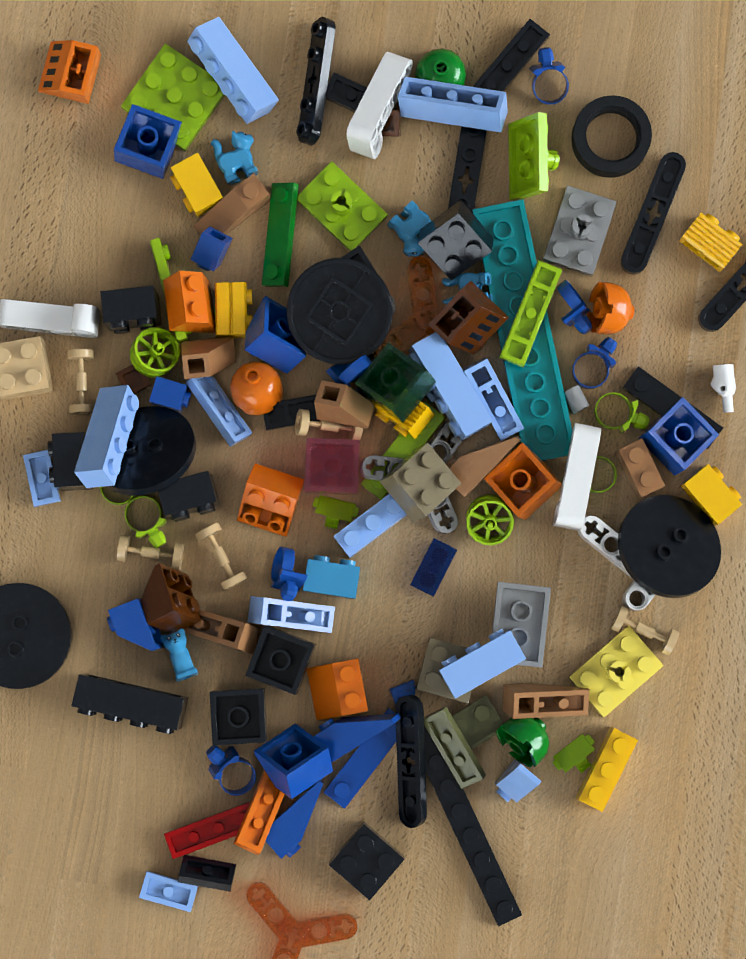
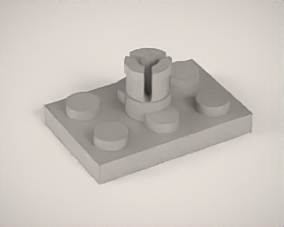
(579, 231)
(524, 613)

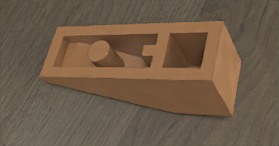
(235, 206)
(476, 465)
(225, 632)
(543, 700)

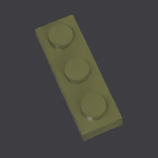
(453, 747)

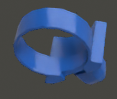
(546, 56)
(578, 306)
(607, 347)
(349, 372)
(283, 575)
(220, 760)

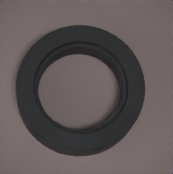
(625, 108)

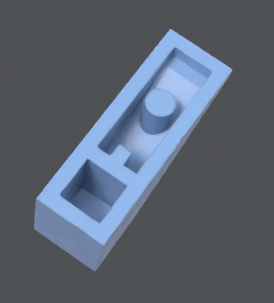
(493, 398)
(291, 614)
(516, 782)

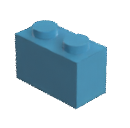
(332, 577)

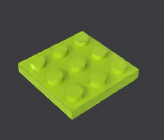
(177, 90)

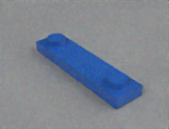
(361, 765)

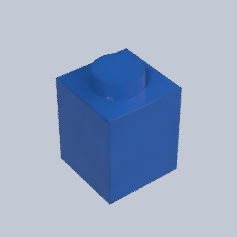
(211, 249)
(170, 394)

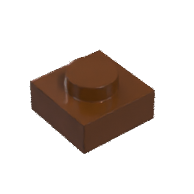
(392, 126)
(134, 379)

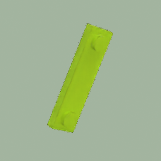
(161, 255)
(530, 313)
(402, 448)

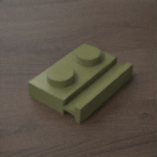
(478, 721)

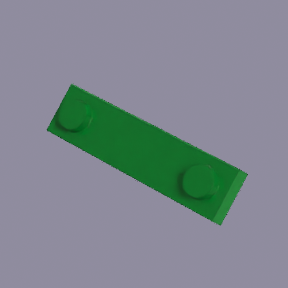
(280, 234)

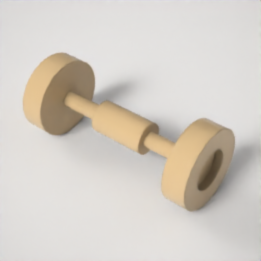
(81, 381)
(303, 422)
(123, 549)
(221, 556)
(669, 641)

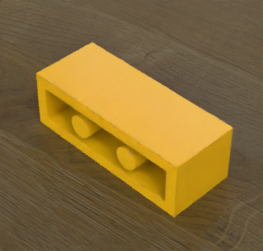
(606, 769)

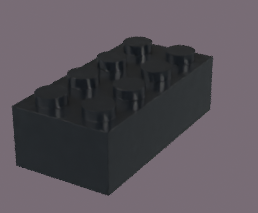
(130, 702)

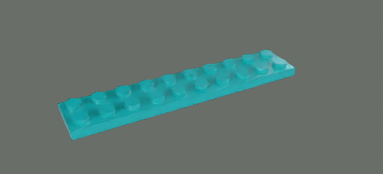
(538, 387)

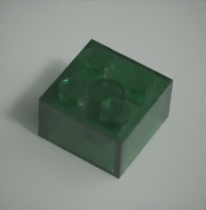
(395, 382)

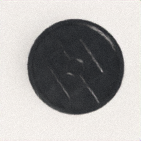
(339, 310)
(156, 451)
(669, 546)
(32, 635)

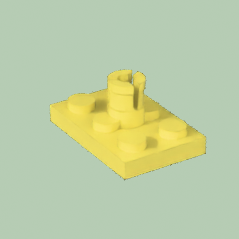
(616, 671)

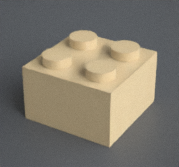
(24, 368)

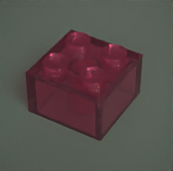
(332, 466)

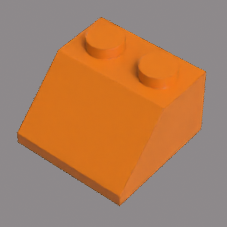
(189, 302)
(523, 481)
(337, 689)

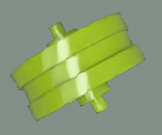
(154, 352)
(489, 520)

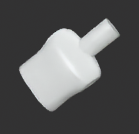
(724, 384)

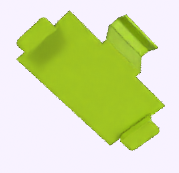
(334, 510)
(575, 754)

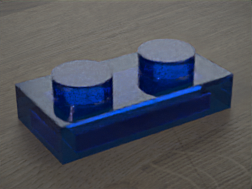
(433, 567)

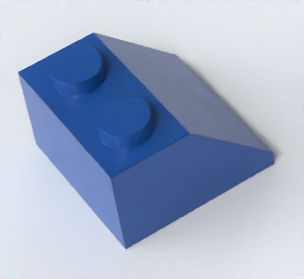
(147, 141)
(271, 337)
(678, 436)
(131, 624)
(294, 760)

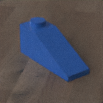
(352, 731)
(291, 824)

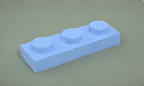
(219, 409)

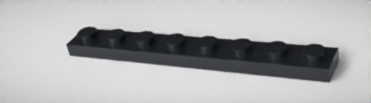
(470, 836)

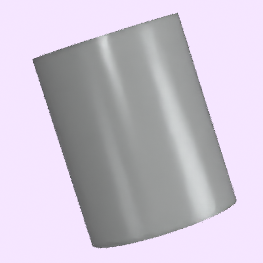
(576, 399)

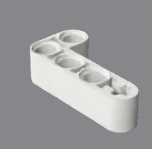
(376, 105)
(78, 321)
(577, 477)
(613, 557)

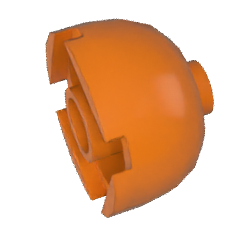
(610, 308)
(256, 388)

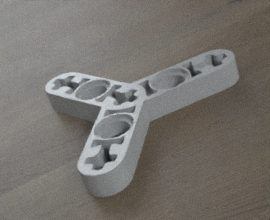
(378, 476)

